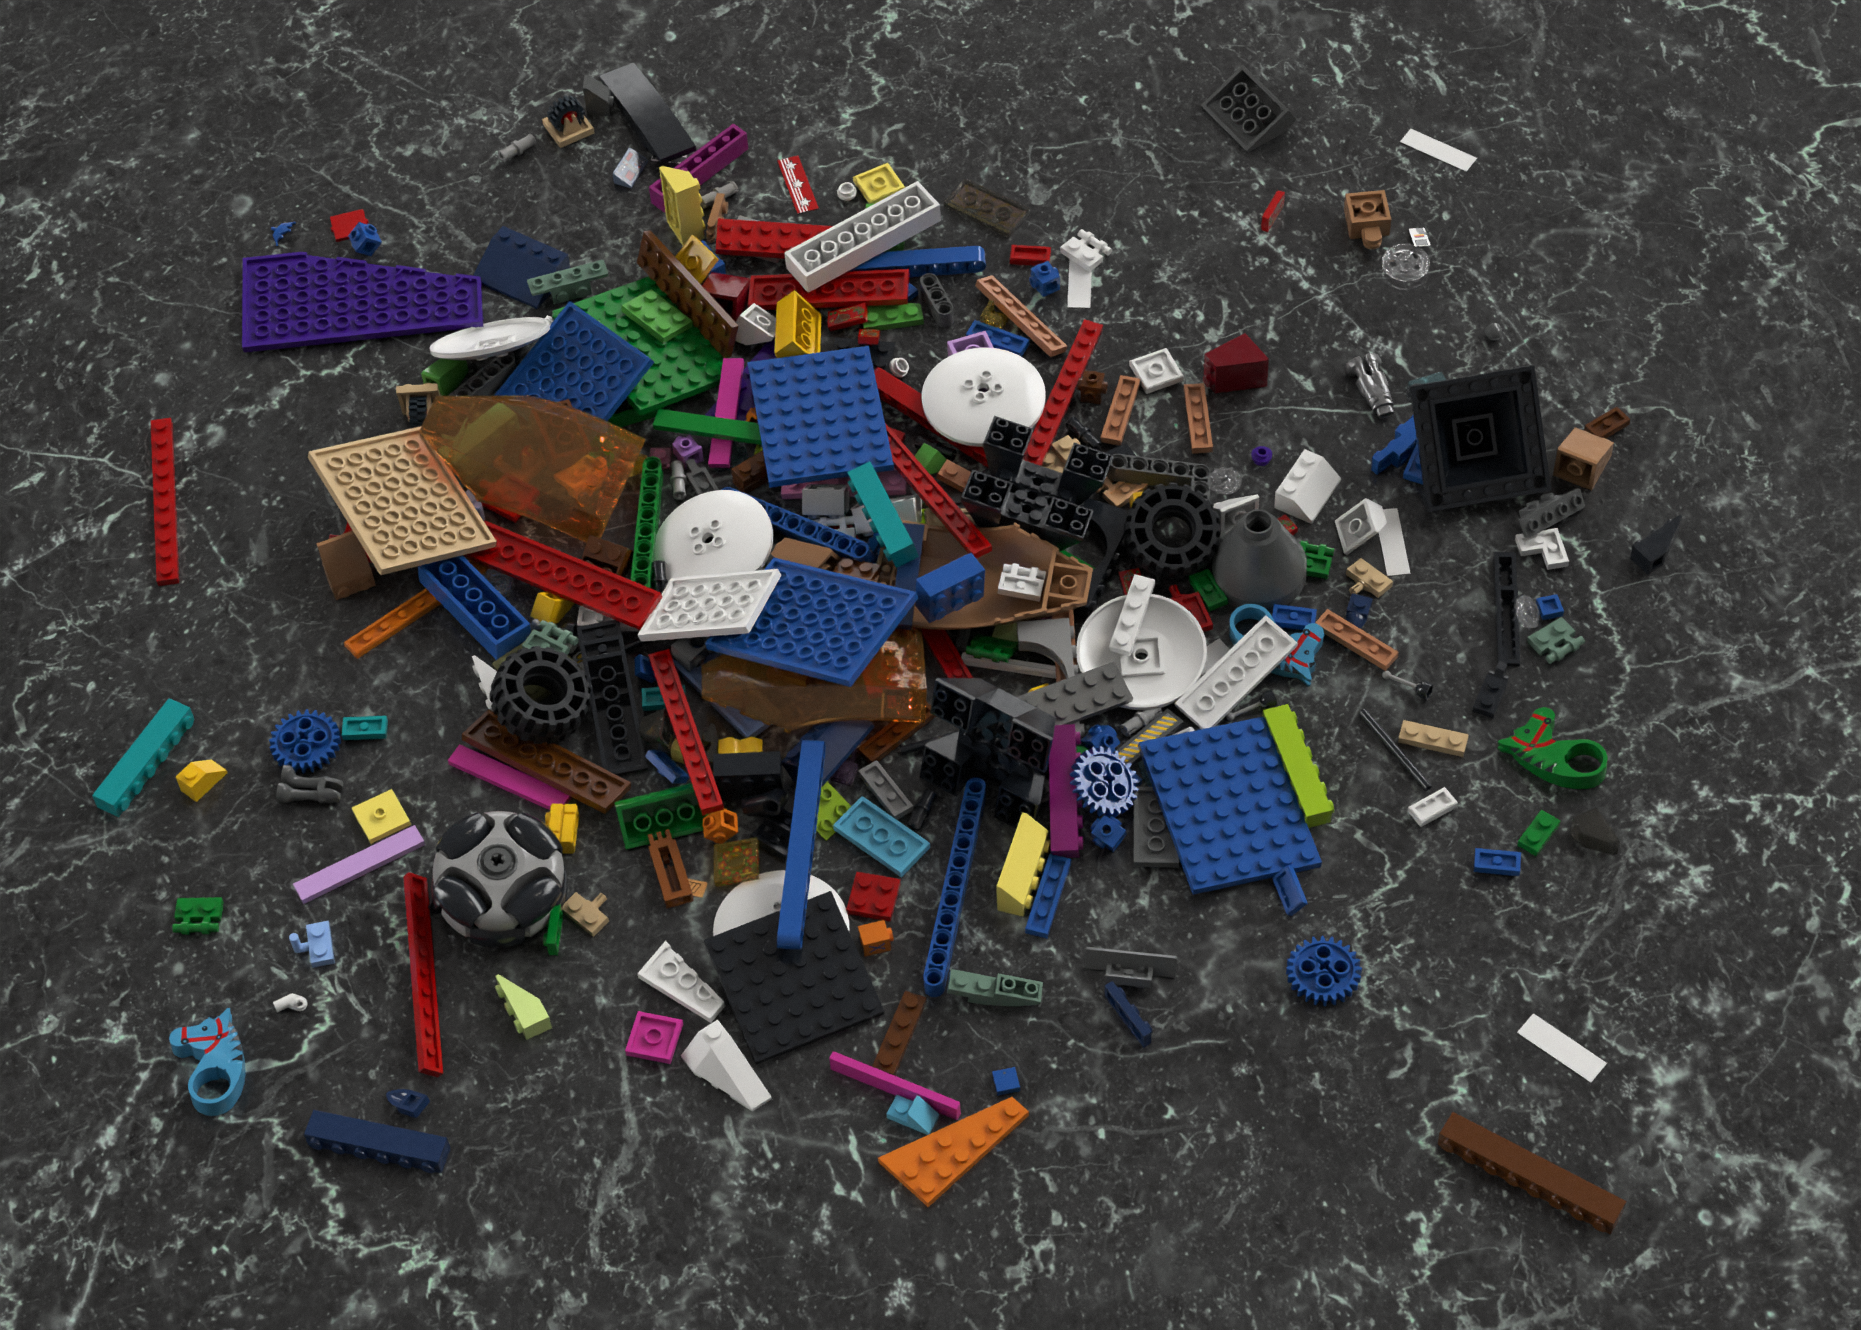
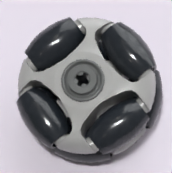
(498, 877)

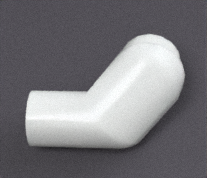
(291, 1001)

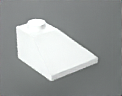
(755, 326)
(1233, 510)
(1360, 524)

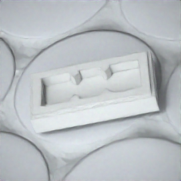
(1432, 807)

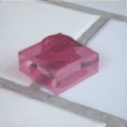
(664, 455)

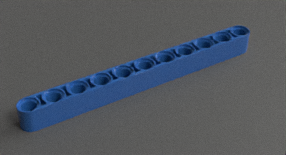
(801, 845)
(954, 894)

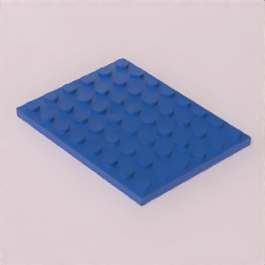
(819, 416)
(820, 623)
(1228, 805)

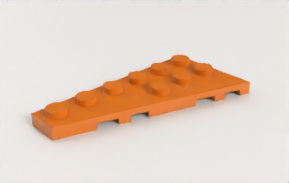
(943, 1157)

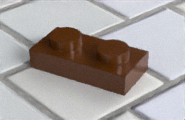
(1608, 423)

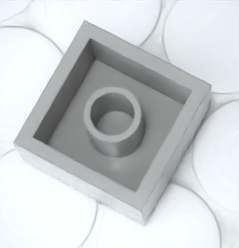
(825, 500)

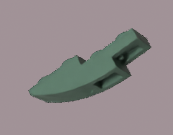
(997, 991)

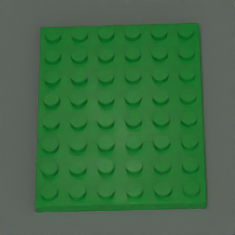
(680, 365)

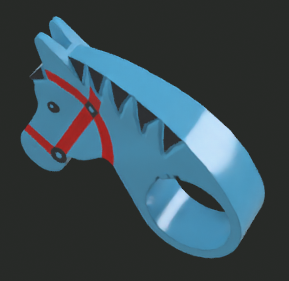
(1300, 661)
(220, 1056)

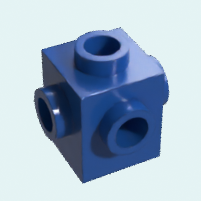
(365, 238)
(1045, 278)
(1101, 736)
(1110, 840)

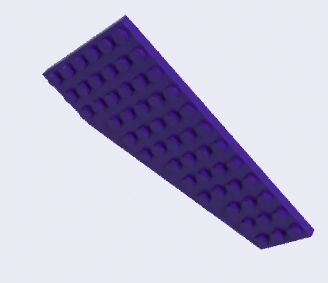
(328, 300)

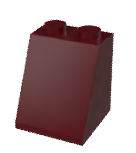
(729, 292)
(1235, 366)

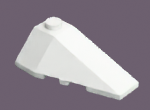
(720, 1061)

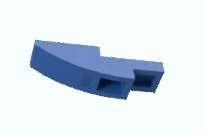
(1397, 450)

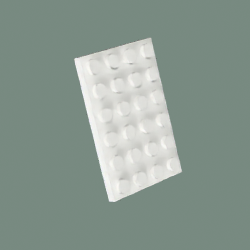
(710, 605)

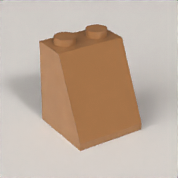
(1582, 458)
(806, 554)

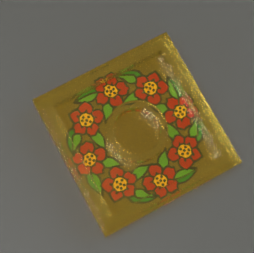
(736, 862)

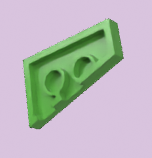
(893, 316)

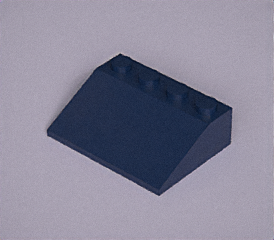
(515, 259)

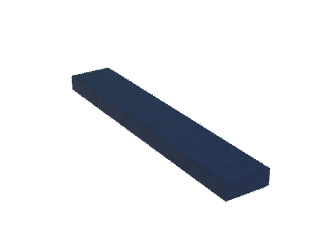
(909, 571)

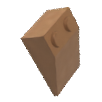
(345, 565)

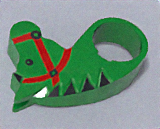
(1549, 759)

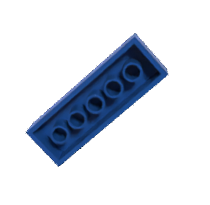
(475, 604)

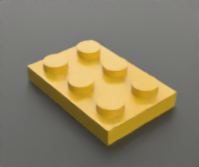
(696, 258)

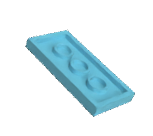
(881, 836)

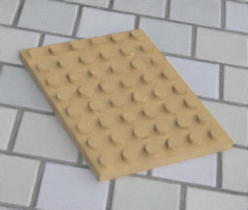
(401, 500)

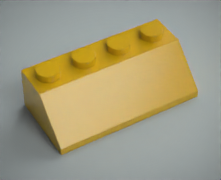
(796, 327)

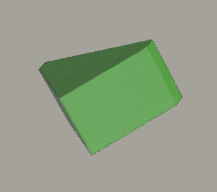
(930, 458)

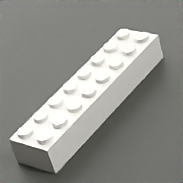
(862, 236)

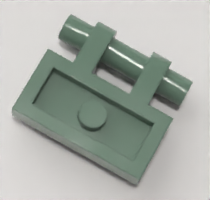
(1553, 635)
(543, 638)

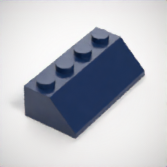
(840, 741)

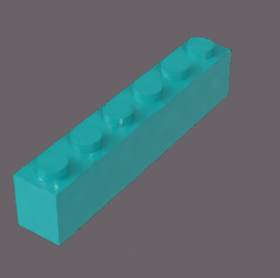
(883, 515)
(143, 757)

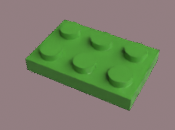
(657, 316)

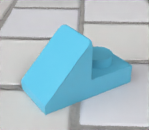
(913, 1114)

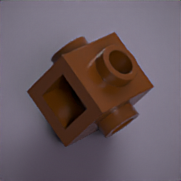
(1092, 387)

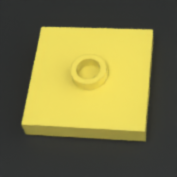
(878, 183)
(381, 816)

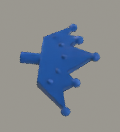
(280, 230)

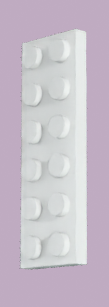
(1236, 674)

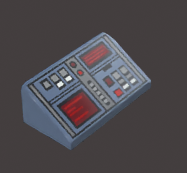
(629, 168)

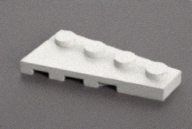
(674, 978)

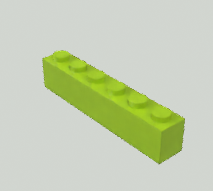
(1299, 766)

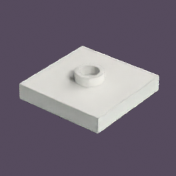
(1156, 370)

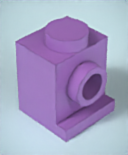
(685, 447)

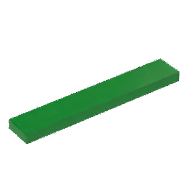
(707, 426)

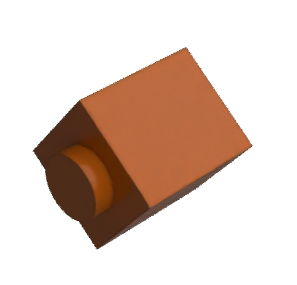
(875, 938)

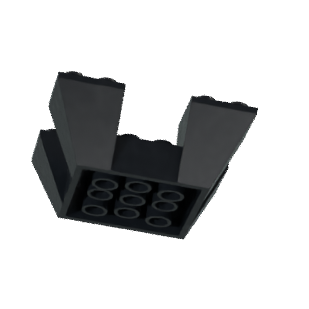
(1031, 494)
(995, 736)

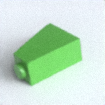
(446, 374)

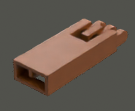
(673, 879)

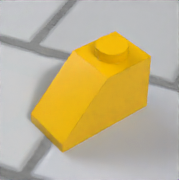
(550, 607)
(199, 778)

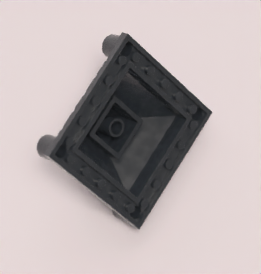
(1480, 438)

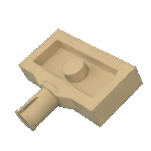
(1368, 579)
(586, 912)

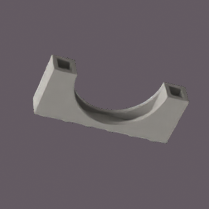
(1052, 640)

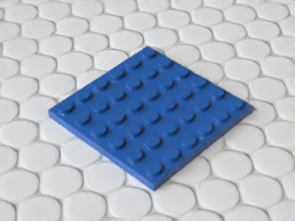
(579, 363)

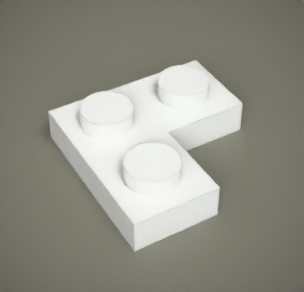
(1545, 542)

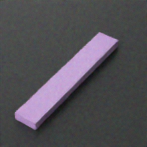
(358, 864)

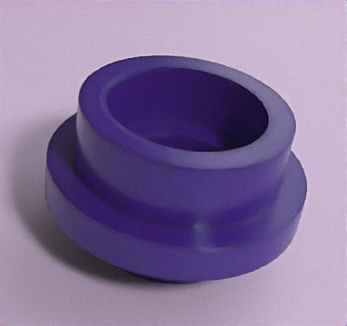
(1261, 455)

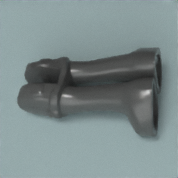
(326, 792)

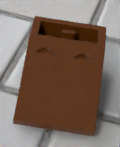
(608, 556)

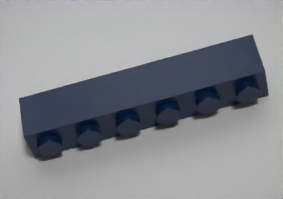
(377, 1141)

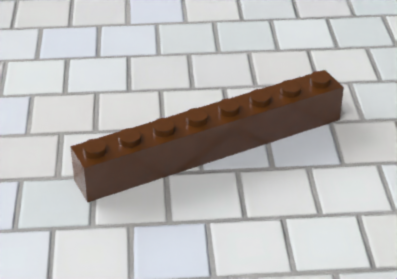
(1531, 1173)

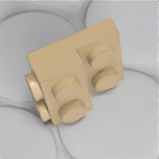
(1059, 453)

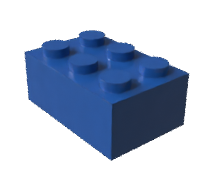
(950, 587)

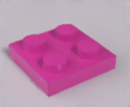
(654, 1037)

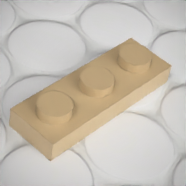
(1433, 738)

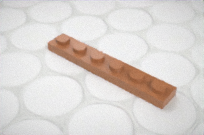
(1021, 316)

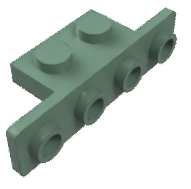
(568, 283)

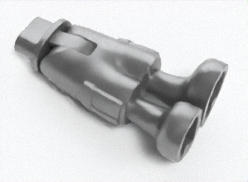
(1372, 387)

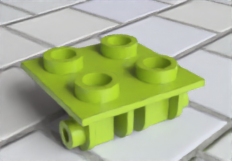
(831, 809)

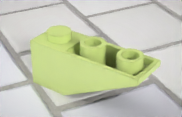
(526, 1008)

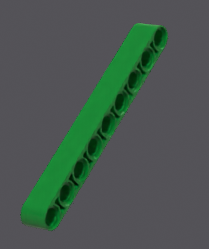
(647, 521)

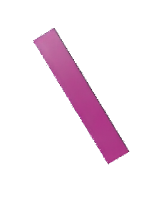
(726, 408)
(506, 778)
(893, 1084)

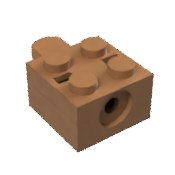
(1367, 217)

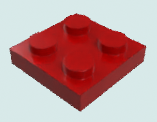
(873, 896)

